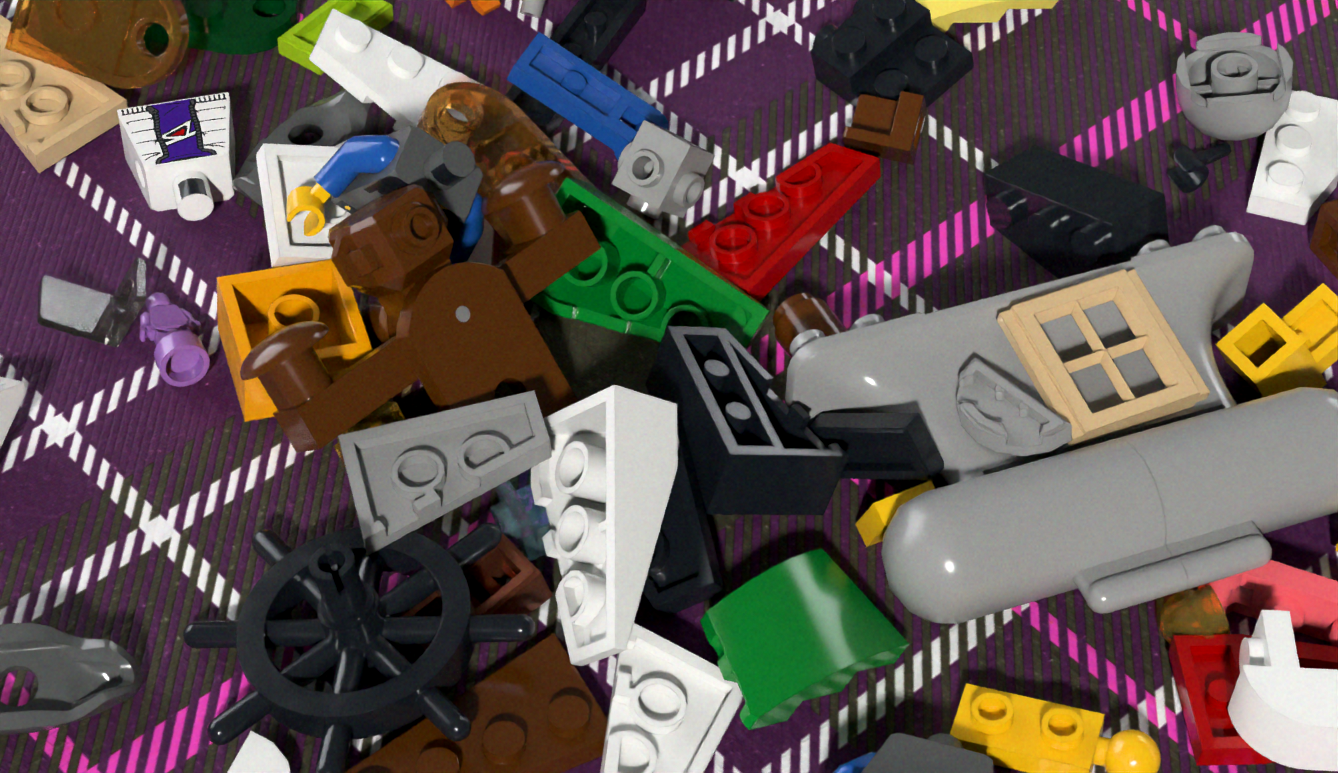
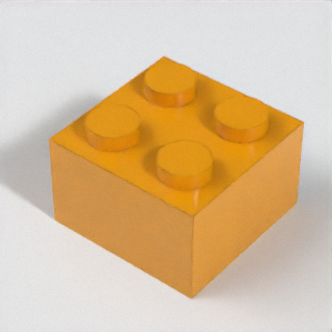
(270, 299)

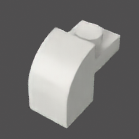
(1282, 707)

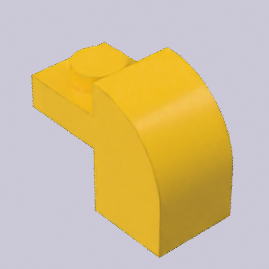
(1287, 351)

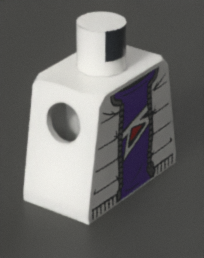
(181, 153)

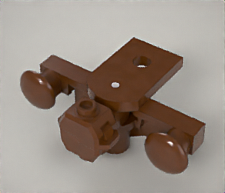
(434, 319)

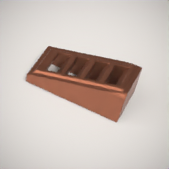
(520, 595)

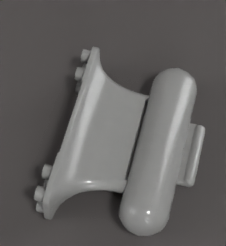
(1104, 517)

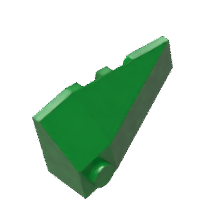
(643, 278)

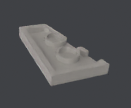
(438, 461)

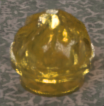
(1193, 614)

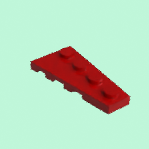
(781, 225)

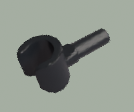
(1193, 166)

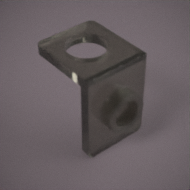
(91, 312)

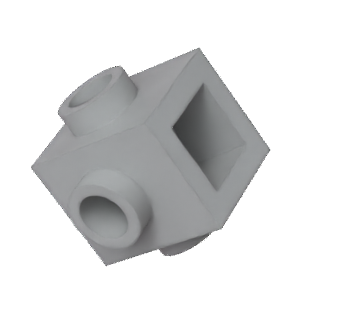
(662, 172)

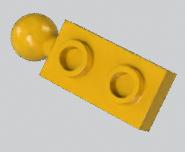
(1047, 735)

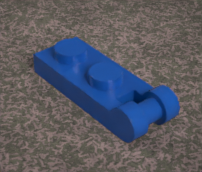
(582, 94)

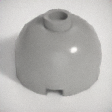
(1234, 85)

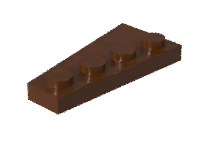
(522, 720)

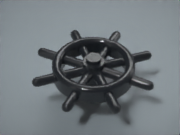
(357, 635)

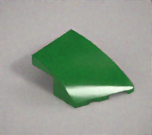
(797, 636)

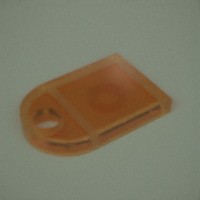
(101, 38)
(496, 134)

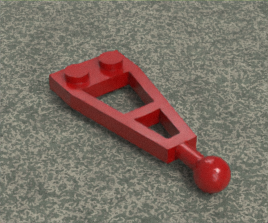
(1205, 682)

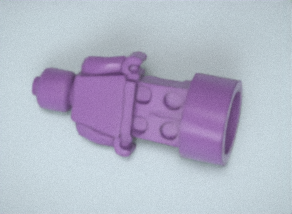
(178, 350)

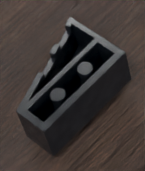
(1071, 212)
(742, 437)

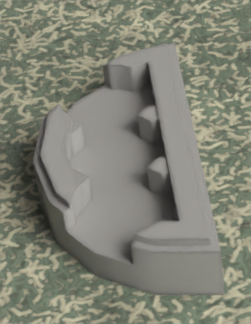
(1006, 416)

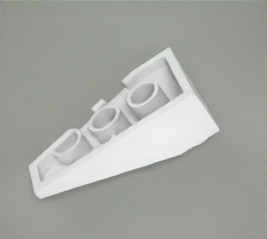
(605, 510)

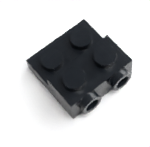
(888, 51)

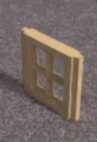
(1152, 335)

